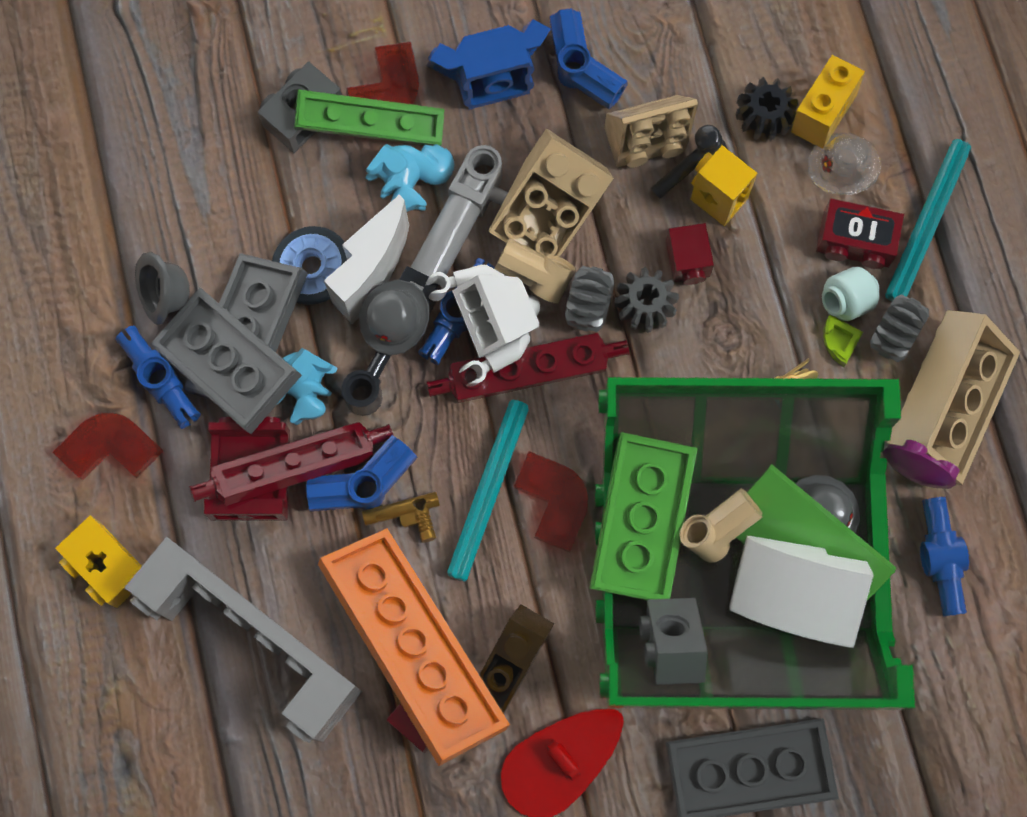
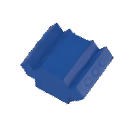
(491, 63)

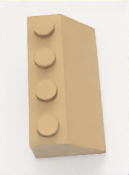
(957, 389)

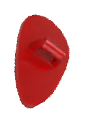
(560, 762)

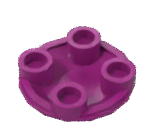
(915, 464)

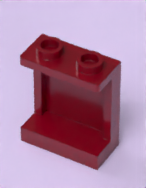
(232, 442)

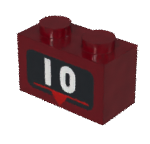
(859, 234)

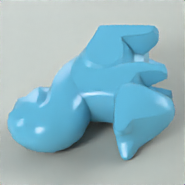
(403, 167)
(308, 385)

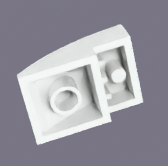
(370, 259)
(801, 590)

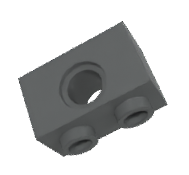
(276, 108)
(675, 641)

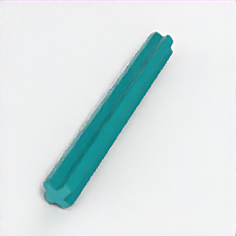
(928, 219)
(488, 490)

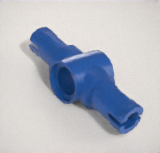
(445, 327)
(169, 389)
(944, 556)

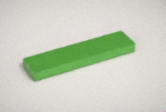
(368, 118)

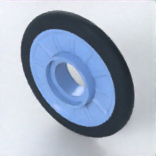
(307, 243)

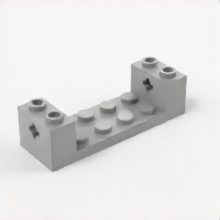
(174, 576)

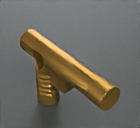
(408, 514)

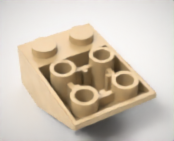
(650, 130)
(551, 196)

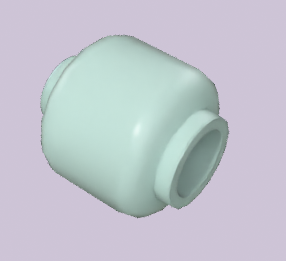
(850, 294)

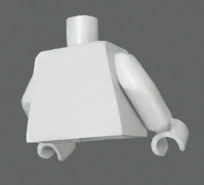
(495, 314)

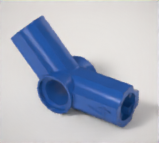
(570, 46)
(340, 490)

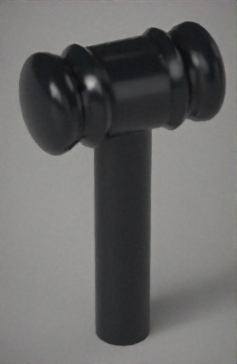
(707, 140)

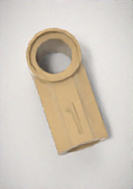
(544, 274)
(711, 534)

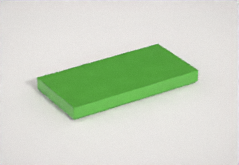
(643, 517)
(799, 519)

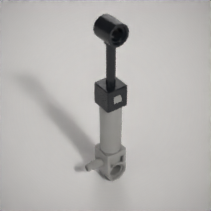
(467, 200)

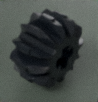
(766, 109)

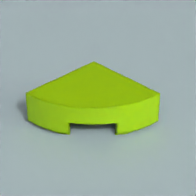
(840, 339)

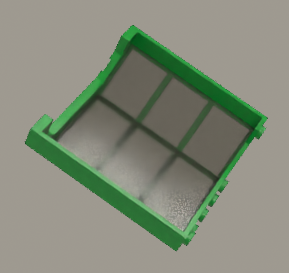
(739, 432)

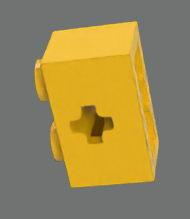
(827, 101)
(722, 184)
(90, 543)

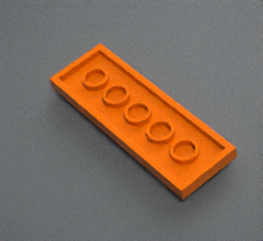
(413, 646)

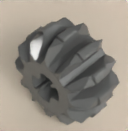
(589, 298)
(633, 308)
(899, 328)

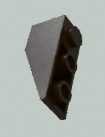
(514, 654)

